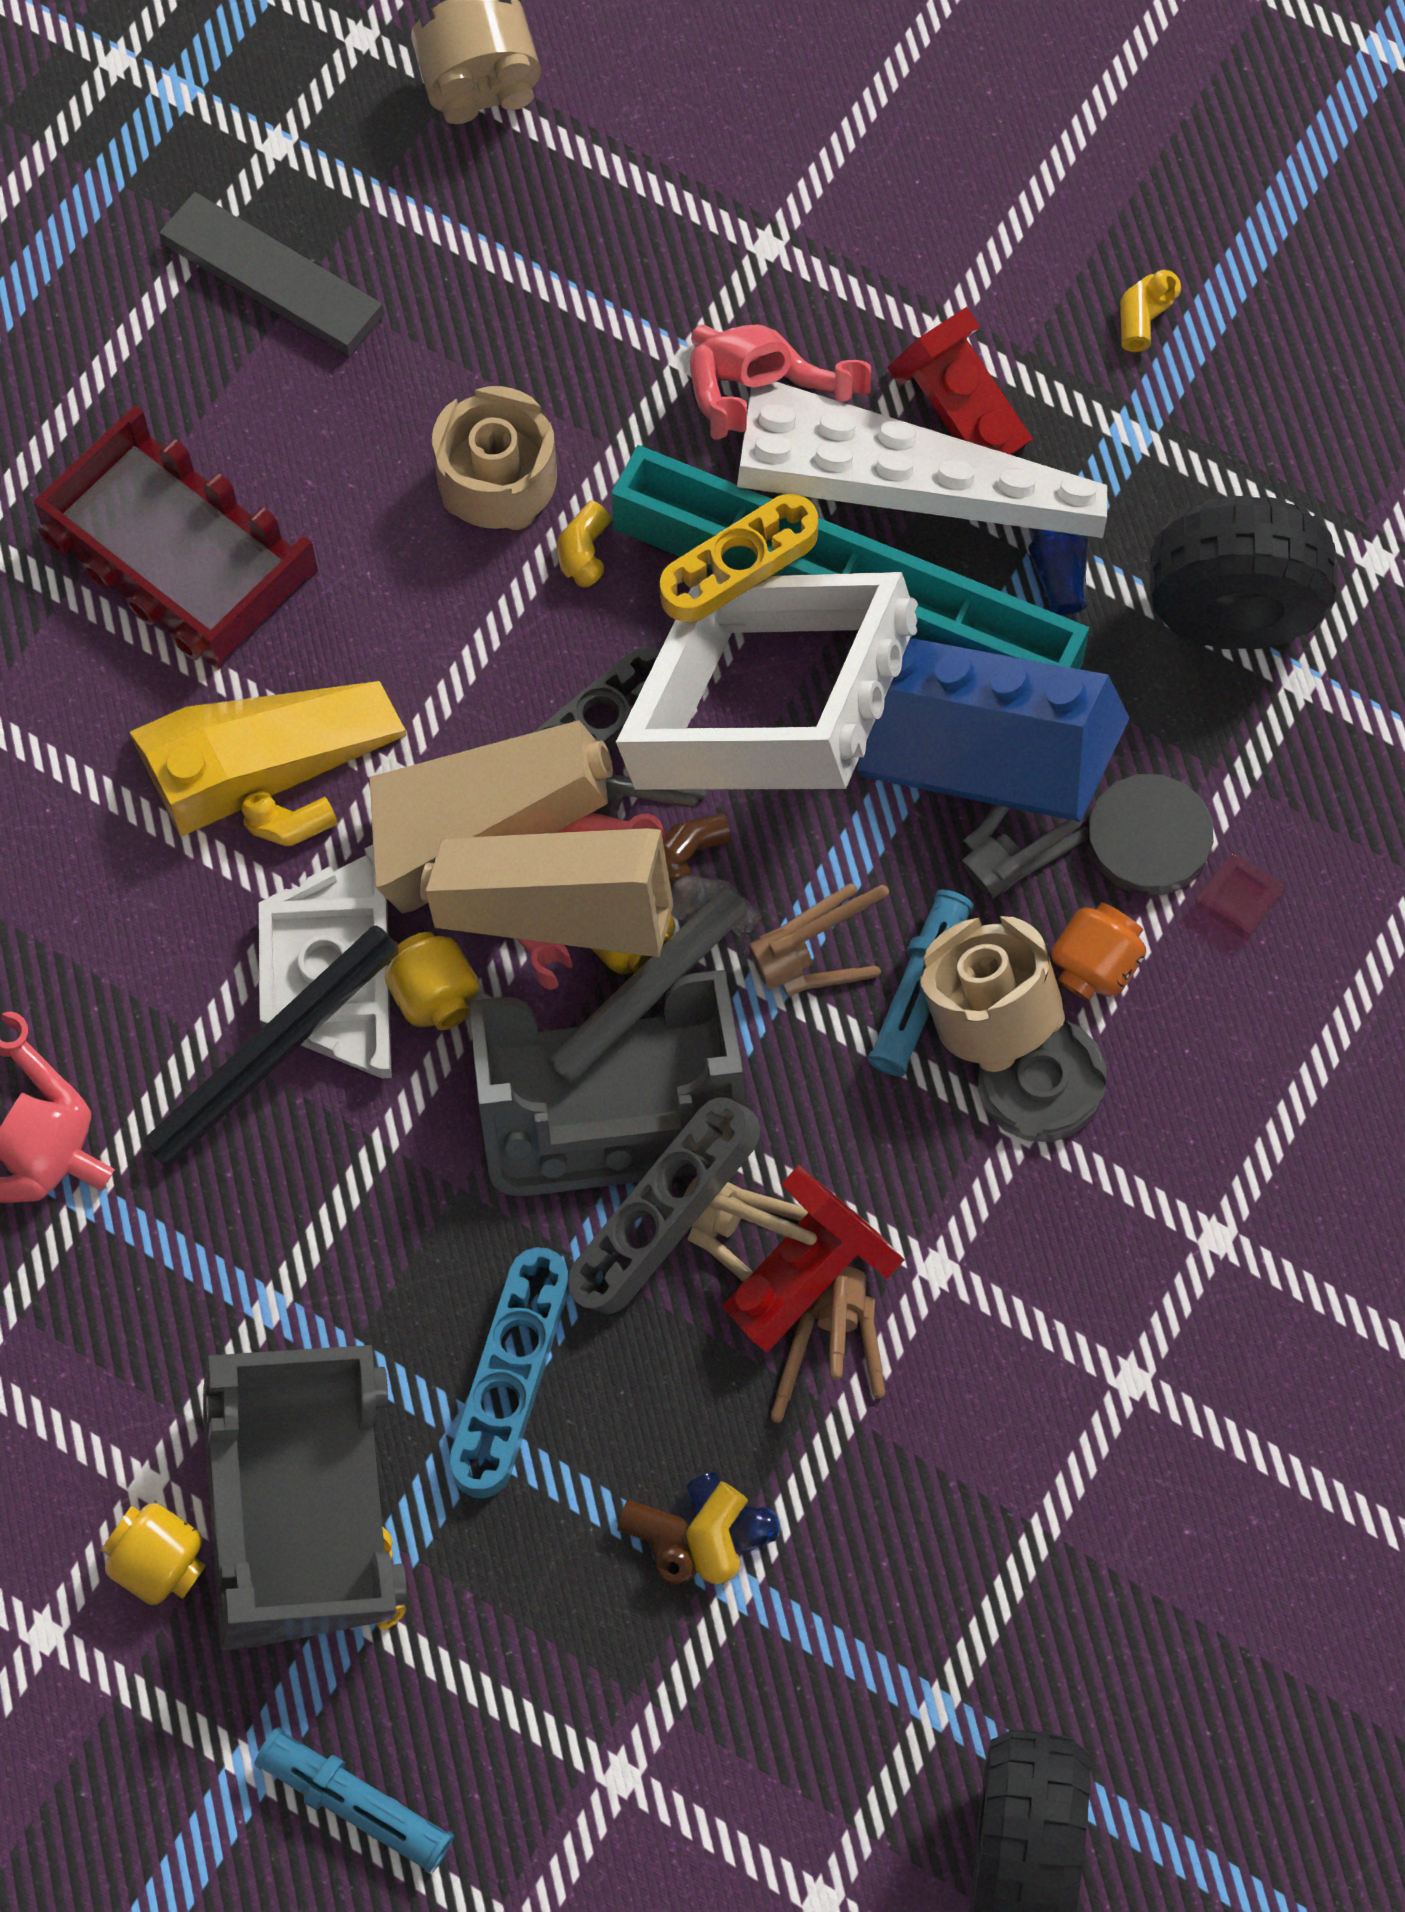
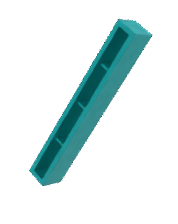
(684, 507)

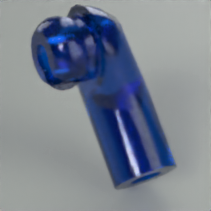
(751, 1528)

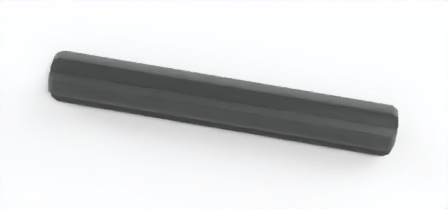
(647, 985)

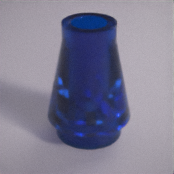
(1061, 568)

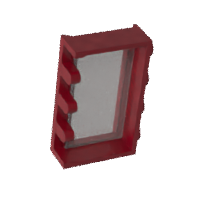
(171, 540)

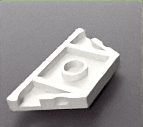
(303, 935)

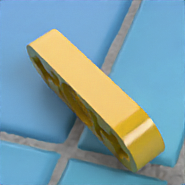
(693, 565)

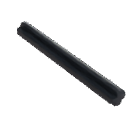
(271, 1045)

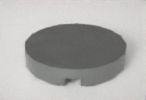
(1150, 834)
(1049, 1089)

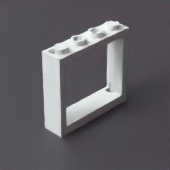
(670, 756)

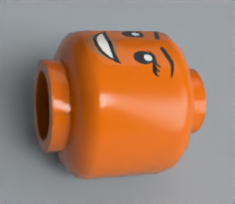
(1098, 952)

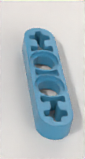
(505, 1370)

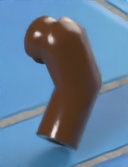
(692, 836)
(666, 1537)

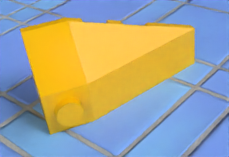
(223, 751)

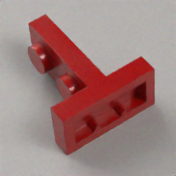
(961, 386)
(800, 1272)

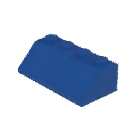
(995, 729)

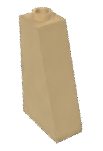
(492, 790)
(555, 888)

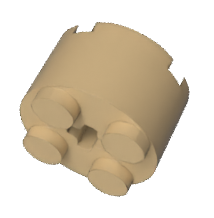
(476, 57)
(495, 458)
(991, 991)

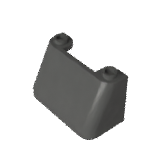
(620, 1110)
(296, 1494)

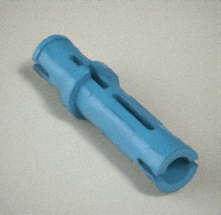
(894, 1046)
(331, 1786)

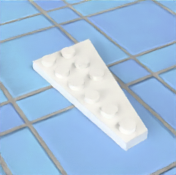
(865, 458)

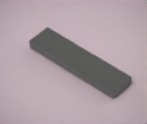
(272, 273)

